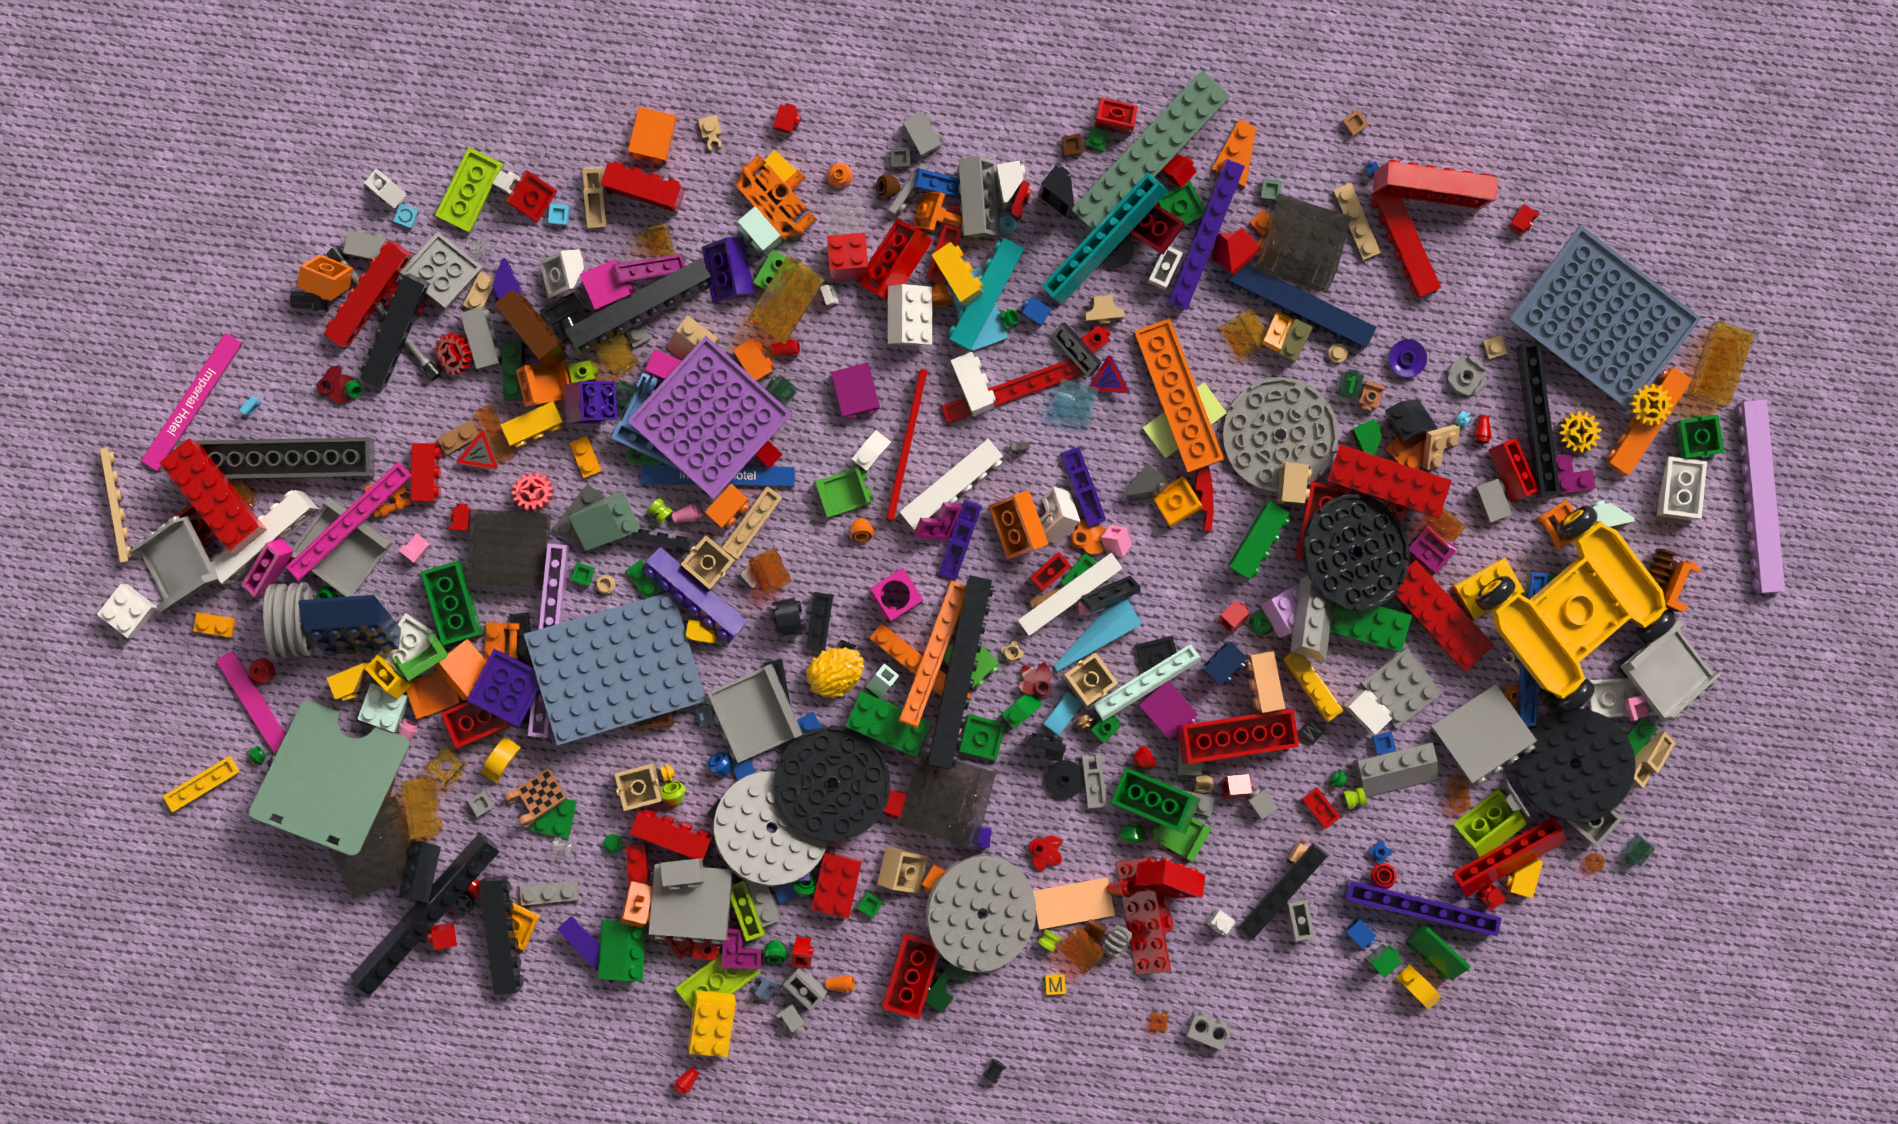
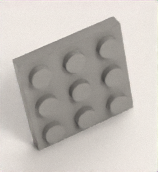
(445, 268)
(1402, 687)

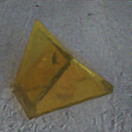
(657, 240)

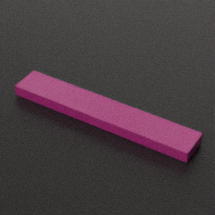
(252, 700)

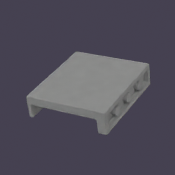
(352, 559)
(176, 561)
(1669, 673)
(753, 713)
(1485, 735)
(692, 911)

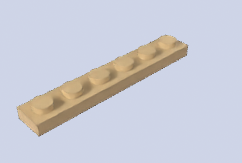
(117, 513)

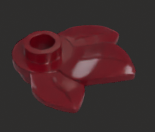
(337, 384)
(1034, 678)

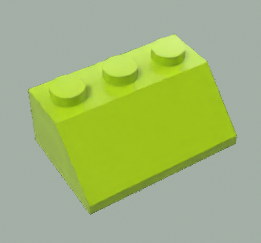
(1489, 824)

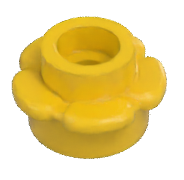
(667, 772)

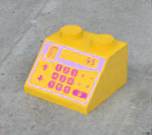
(348, 683)

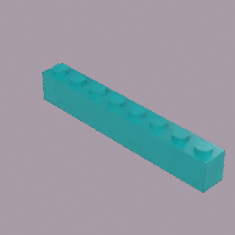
(1104, 238)

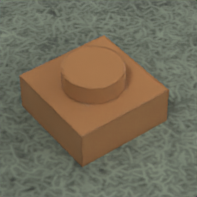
(1355, 122)

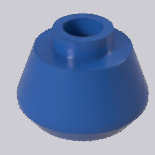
(720, 764)

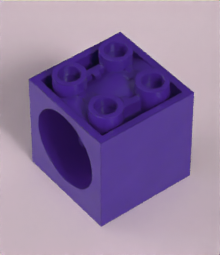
(590, 402)

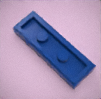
(937, 182)

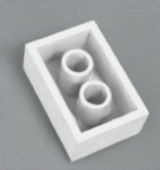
(909, 315)

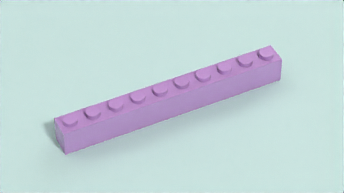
(1761, 496)
(550, 615)

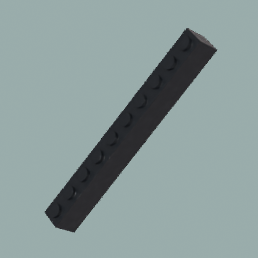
(959, 673)
(424, 915)

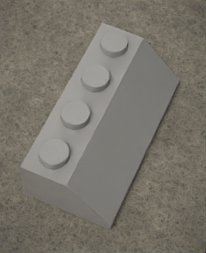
(979, 197)
(1311, 622)
(1397, 768)

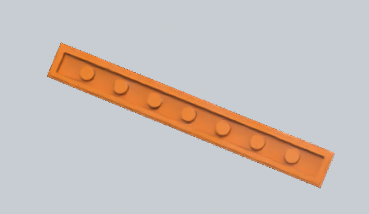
(933, 655)

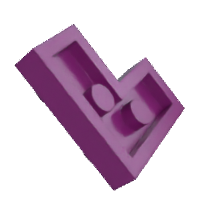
(1570, 480)
(941, 526)
(737, 957)

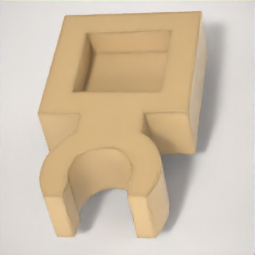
(709, 129)

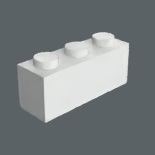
(973, 383)

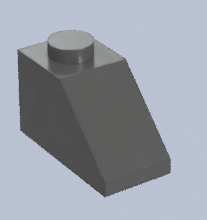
(1146, 485)

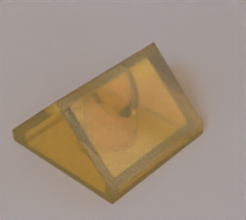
(1244, 332)

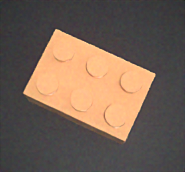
(1264, 682)

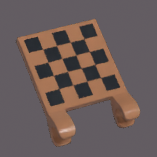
(539, 796)

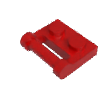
(1022, 197)

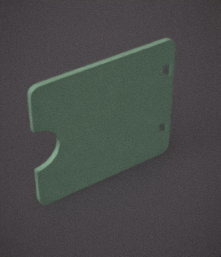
(328, 781)

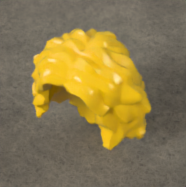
(835, 672)

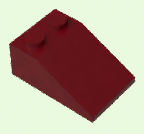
(1157, 229)

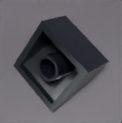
(1409, 422)

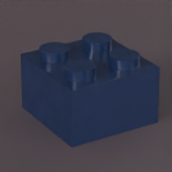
(1224, 663)

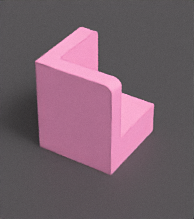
(1116, 540)
(415, 548)
(1636, 707)

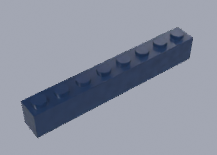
(1303, 305)

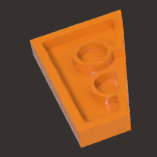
(1238, 149)

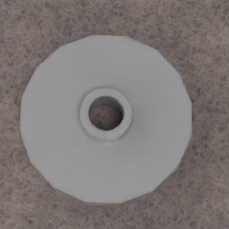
(1474, 369)

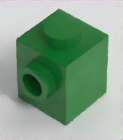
(1105, 728)

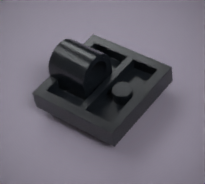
(563, 315)
(1054, 747)

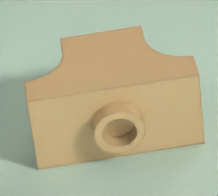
(1104, 310)

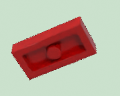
(1320, 807)

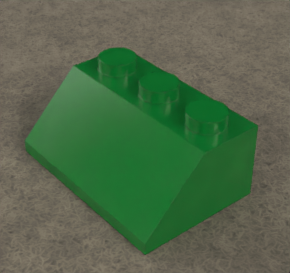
(621, 951)
(1437, 952)

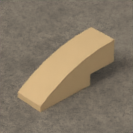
(594, 197)
(1651, 758)

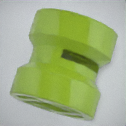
(659, 510)
(1353, 798)

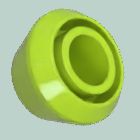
(673, 793)

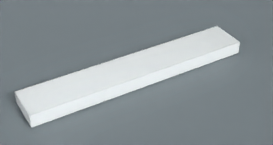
(1070, 594)

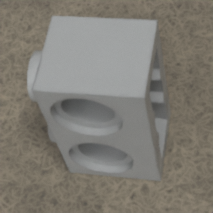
(1206, 1035)

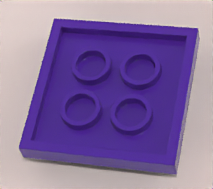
(505, 688)

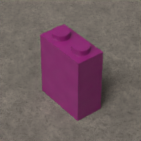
(855, 391)
(1167, 709)

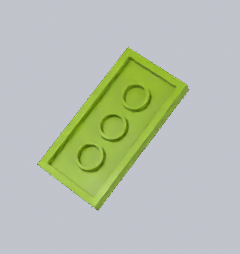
(469, 190)
(714, 979)

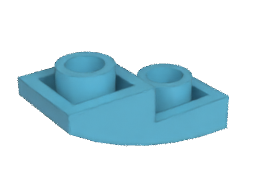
(1062, 713)

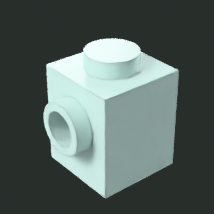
(882, 681)

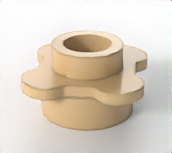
(1007, 651)

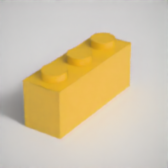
(958, 273)
(533, 424)

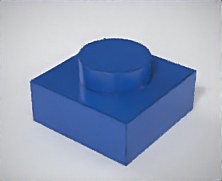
(808, 722)
(1384, 743)

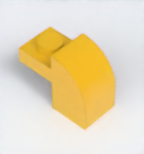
(500, 759)
(1419, 986)

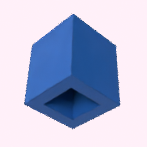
(1035, 311)
(1361, 933)

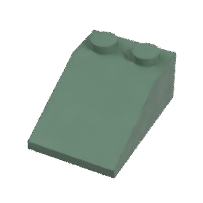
(604, 521)

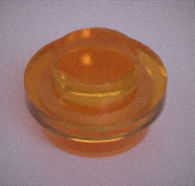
(1594, 862)

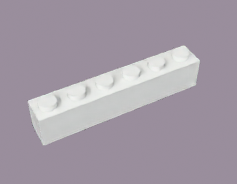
(952, 483)

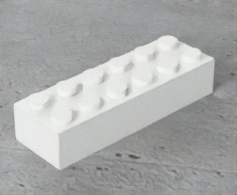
(279, 522)

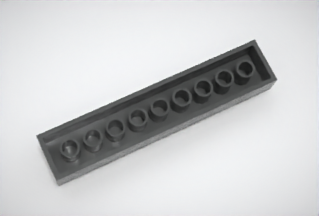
(292, 457)

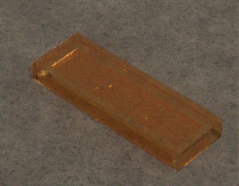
(491, 425)

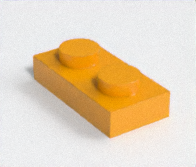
(1277, 331)
(585, 457)
(214, 624)

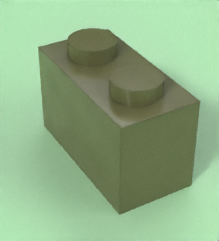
(1295, 341)

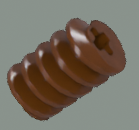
(1662, 565)

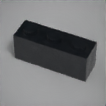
(419, 872)

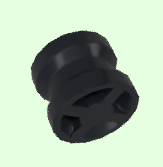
(460, 904)

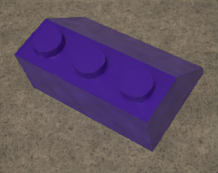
(729, 269)

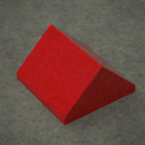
(1116, 116)

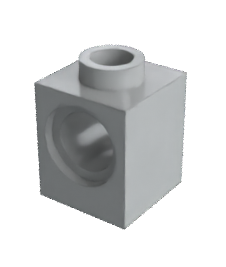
(1261, 803)

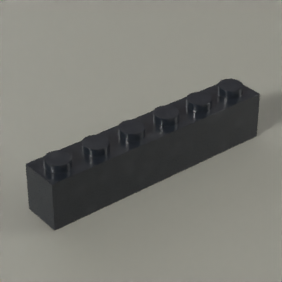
(395, 330)
(500, 935)

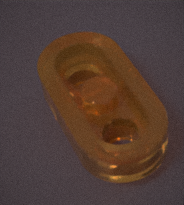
(1460, 792)

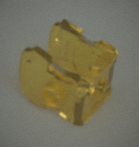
(617, 355)
(455, 771)

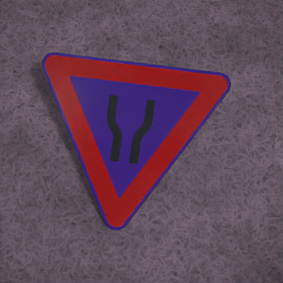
(1110, 378)

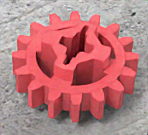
(540, 497)

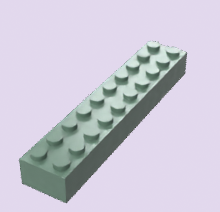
(1153, 148)

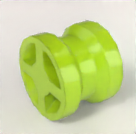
(1049, 940)

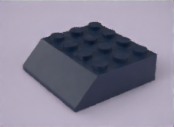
(349, 625)

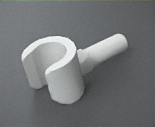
(1512, 663)

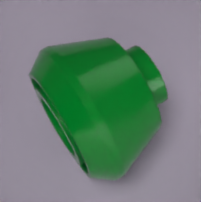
(1257, 619)
(1132, 832)
(805, 889)
(774, 952)

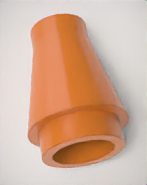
(841, 984)

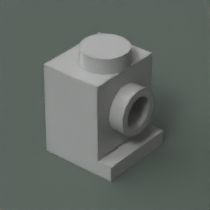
(792, 1018)

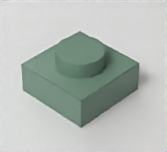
(1270, 189)

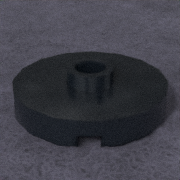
(1122, 256)
(1061, 769)

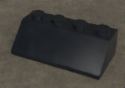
(1057, 191)

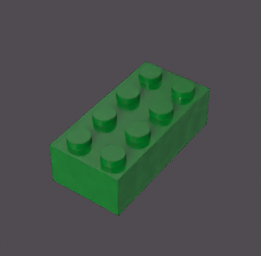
(1258, 540)
(451, 603)
(1372, 626)
(881, 722)
(1155, 800)

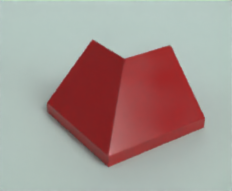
(1234, 250)

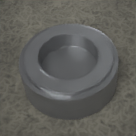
(1020, 445)

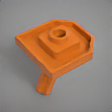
(930, 211)

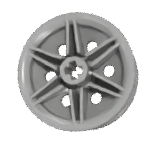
(283, 620)

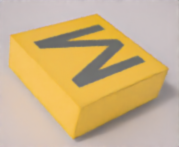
(1055, 984)

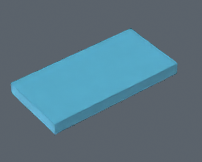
(993, 329)

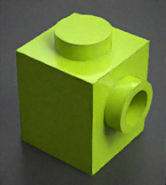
(583, 371)

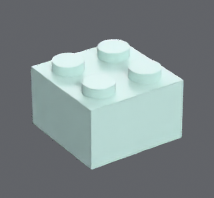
(758, 228)
(383, 709)

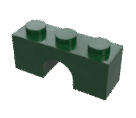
(512, 359)
(937, 994)

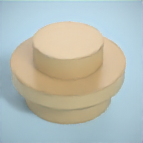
(1337, 353)
(605, 584)

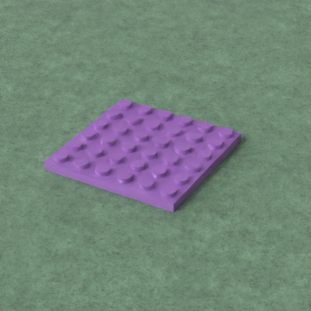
(709, 417)

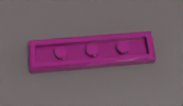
(647, 268)

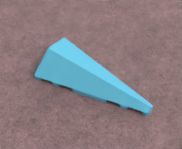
(1110, 624)

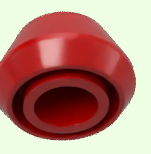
(264, 673)
(1143, 758)
(1389, 875)

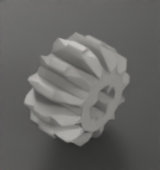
(1116, 942)

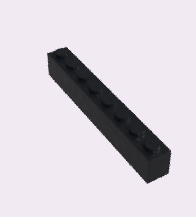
(638, 307)
(1538, 419)

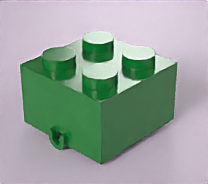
(1699, 436)

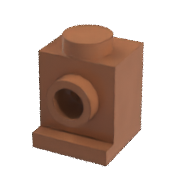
(1370, 387)

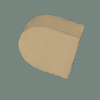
(1203, 784)

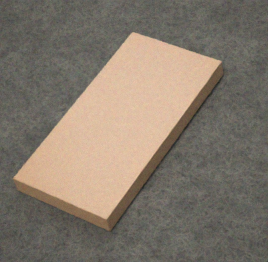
(1073, 903)

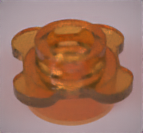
(1159, 1016)

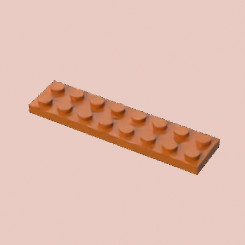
(1178, 395)

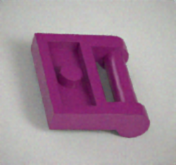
(1428, 553)

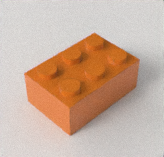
(1018, 524)

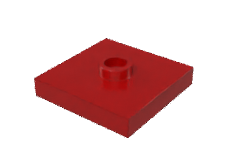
(531, 196)

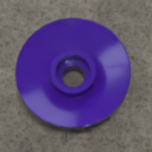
(1417, 356)

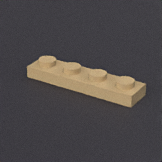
(1358, 223)
(752, 522)

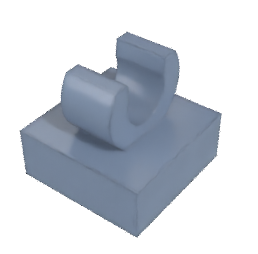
(706, 715)
(766, 988)

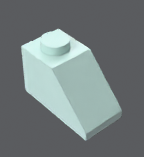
(1611, 514)

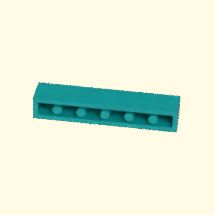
(994, 280)

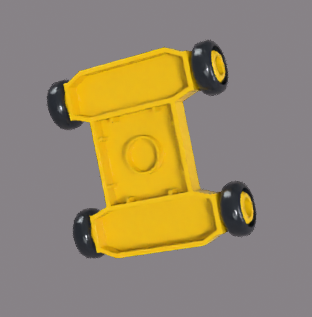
(1578, 608)

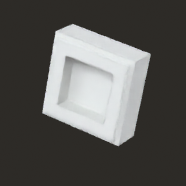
(829, 295)

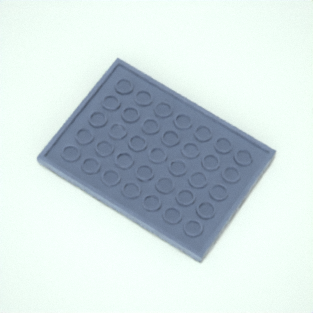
(1604, 317)
(614, 668)

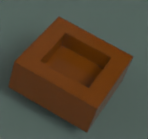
(1072, 145)
(1095, 931)

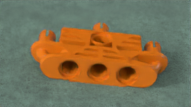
(764, 203)

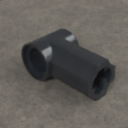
(306, 300)

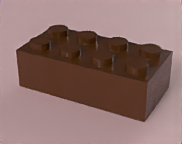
(532, 328)

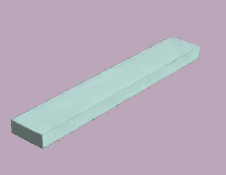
(1146, 682)

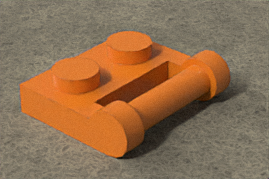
(1559, 512)
(496, 638)

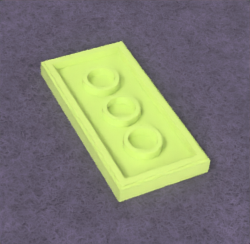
(1159, 429)

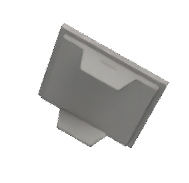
(1514, 800)

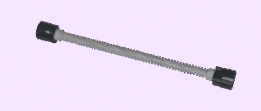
(429, 368)

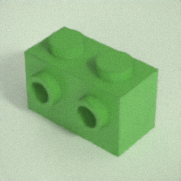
(769, 269)

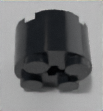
(788, 618)

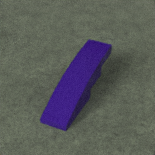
(1083, 486)
(960, 539)
(582, 941)

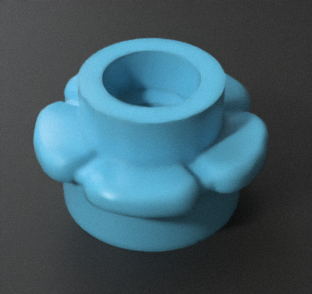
(1012, 224)
(1463, 419)

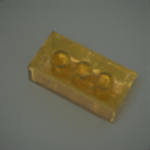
(786, 299)
(1720, 364)

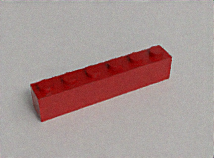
(1406, 244)
(368, 293)
(1509, 857)

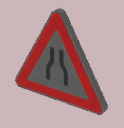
(479, 453)

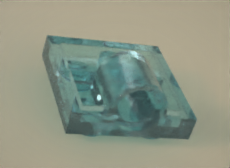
(1075, 401)

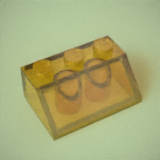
(421, 807)

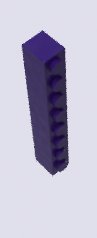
(1205, 234)
(1422, 907)

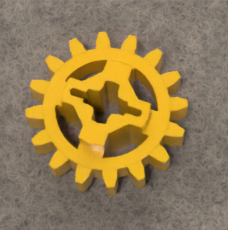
(1660, 404)
(1579, 423)

